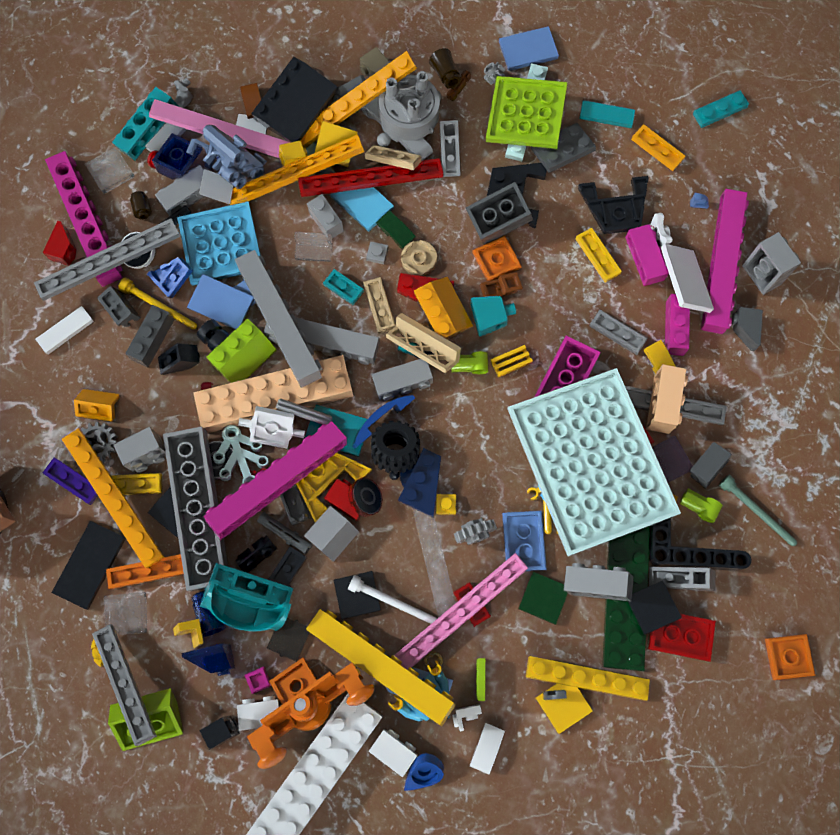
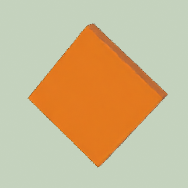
(496, 258)
(790, 657)

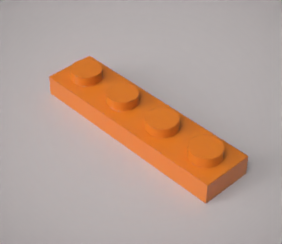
(137, 573)

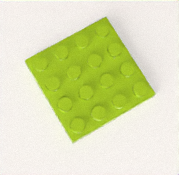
(526, 112)

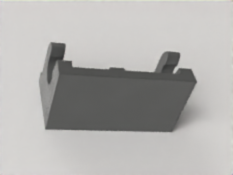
(118, 306)
(710, 465)
(295, 505)

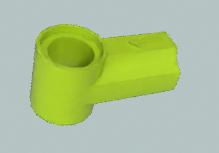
(475, 363)
(705, 507)

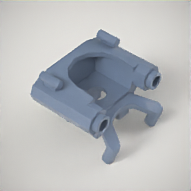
(232, 158)

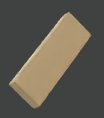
(393, 157)
(379, 305)

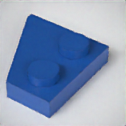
(171, 276)

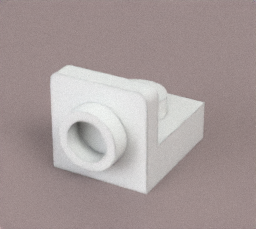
(468, 712)

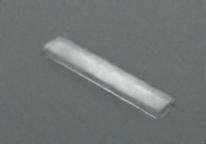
(434, 562)

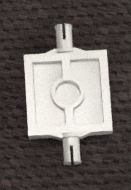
(271, 427)

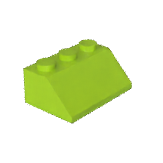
(241, 352)
(163, 715)

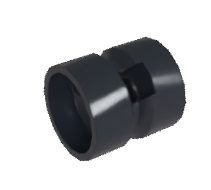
(212, 334)

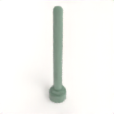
(729, 484)

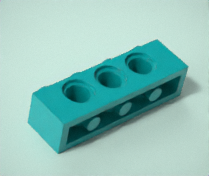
(142, 132)

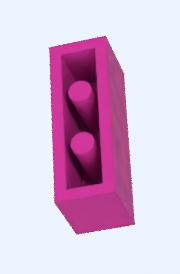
(647, 254)
(676, 327)

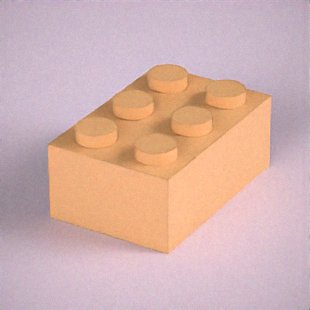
(667, 399)

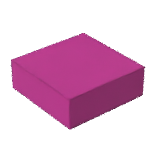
(258, 680)

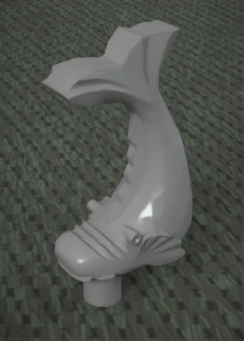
(183, 95)

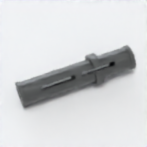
(303, 545)

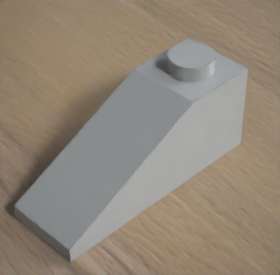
(449, 148)
(684, 578)

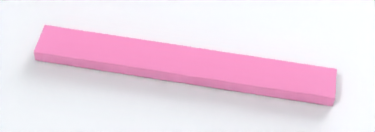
(196, 122)
(461, 611)

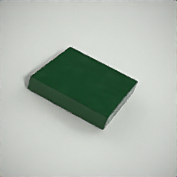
(543, 598)

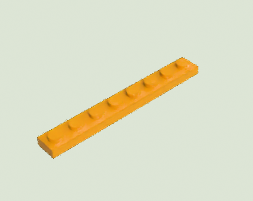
(360, 96)
(298, 169)
(112, 498)

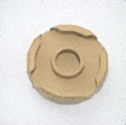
(419, 258)

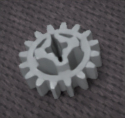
(98, 434)
(475, 531)

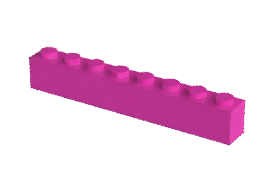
(724, 260)
(275, 480)

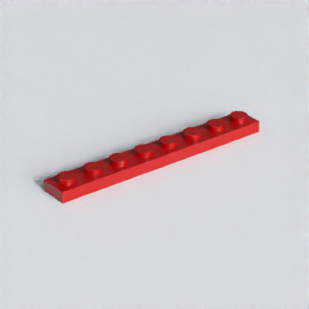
(368, 178)

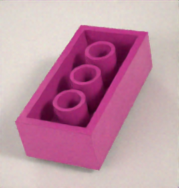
(571, 364)

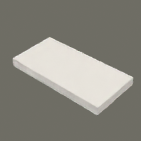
(687, 278)

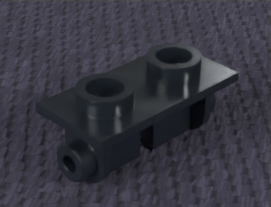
(249, 560)

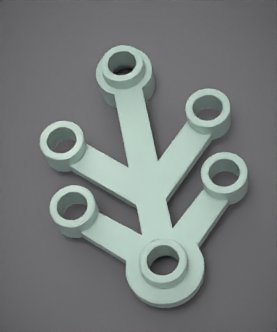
(238, 454)

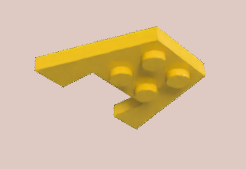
(323, 476)

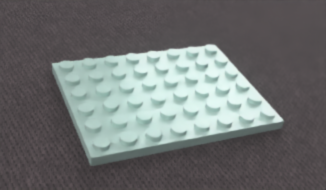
(593, 461)

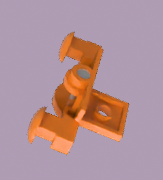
(305, 708)

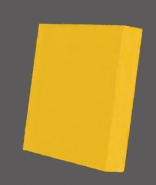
(332, 134)
(565, 711)

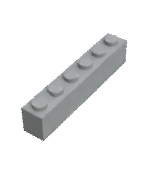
(336, 341)

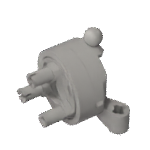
(407, 113)

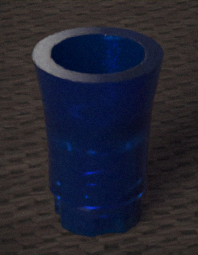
(208, 622)

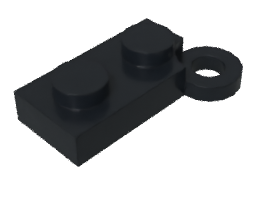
(288, 567)

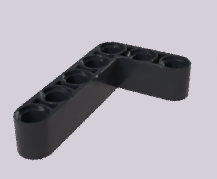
(689, 554)

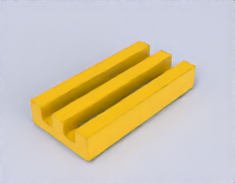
(506, 355)

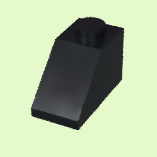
(178, 358)

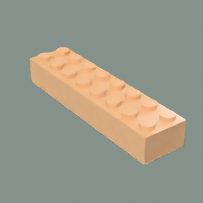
(229, 402)

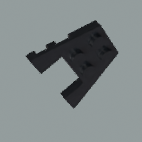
(507, 175)
(616, 213)

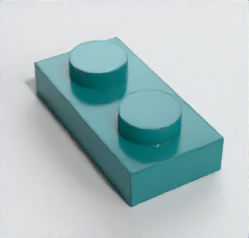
(343, 287)

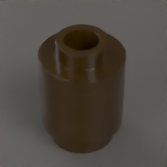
(140, 205)

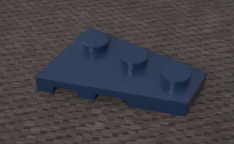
(422, 484)

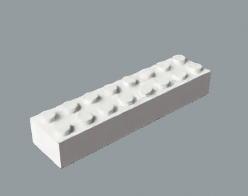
(317, 770)

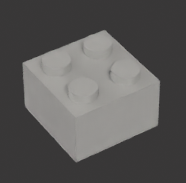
(141, 450)

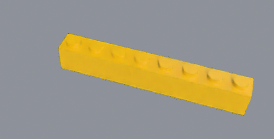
(381, 667)

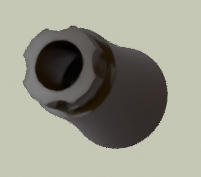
(445, 68)

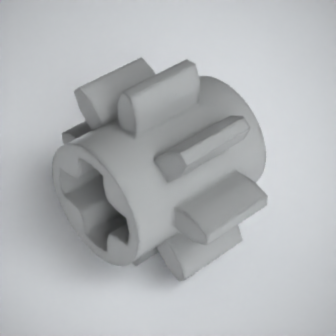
(492, 71)

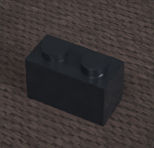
(220, 731)

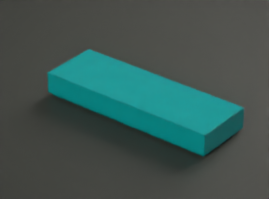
(607, 114)

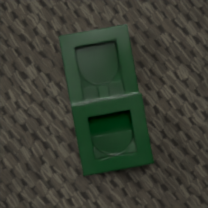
(396, 229)

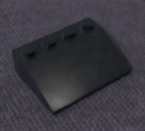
(294, 101)

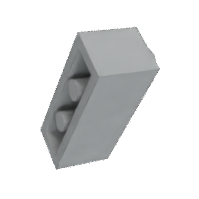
(182, 191)
(402, 379)

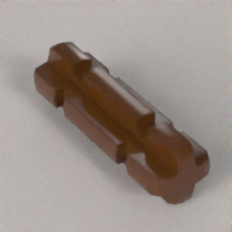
(452, 93)

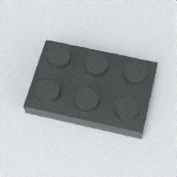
(571, 146)

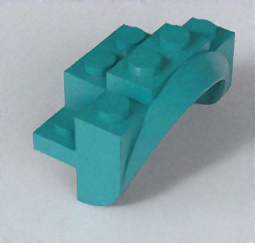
(245, 600)

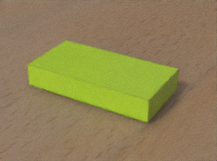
(480, 679)

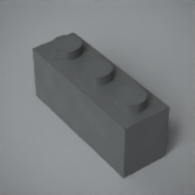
(150, 336)

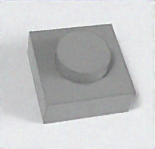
(377, 253)

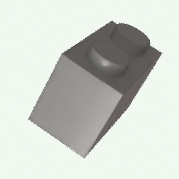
(325, 216)

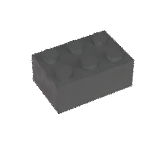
(499, 213)

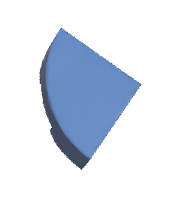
(699, 201)

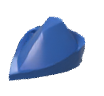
(424, 772)

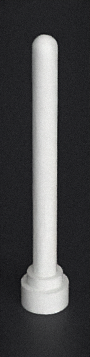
(358, 585)

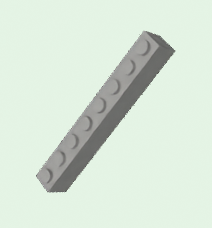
(278, 318)

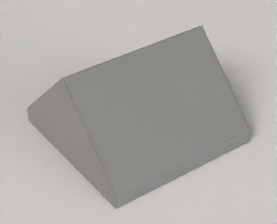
(331, 533)

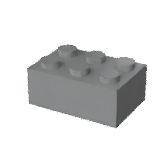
(771, 263)
(598, 582)

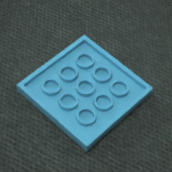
(216, 239)

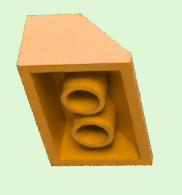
(443, 308)

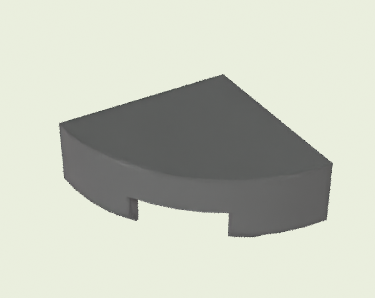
(556, 694)

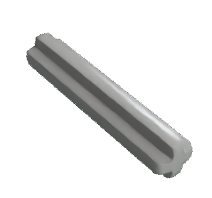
(303, 412)

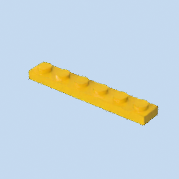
(587, 678)

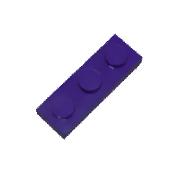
(70, 480)

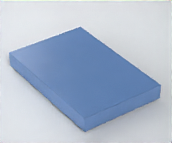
(528, 47)
(220, 302)
(525, 537)

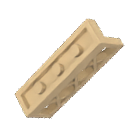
(427, 340)

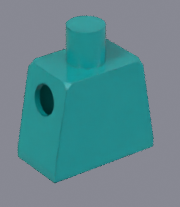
(490, 313)

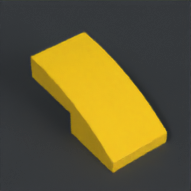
(658, 355)

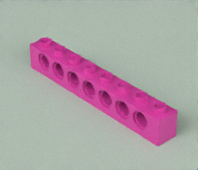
(58, 166)

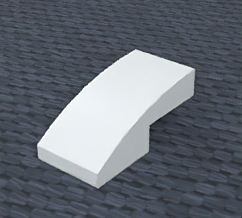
(487, 748)

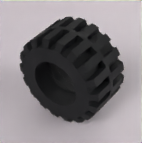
(395, 459)

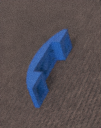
(397, 404)

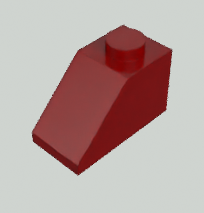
(60, 245)
(339, 498)

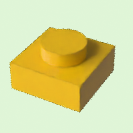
(446, 504)

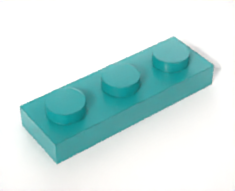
(720, 109)

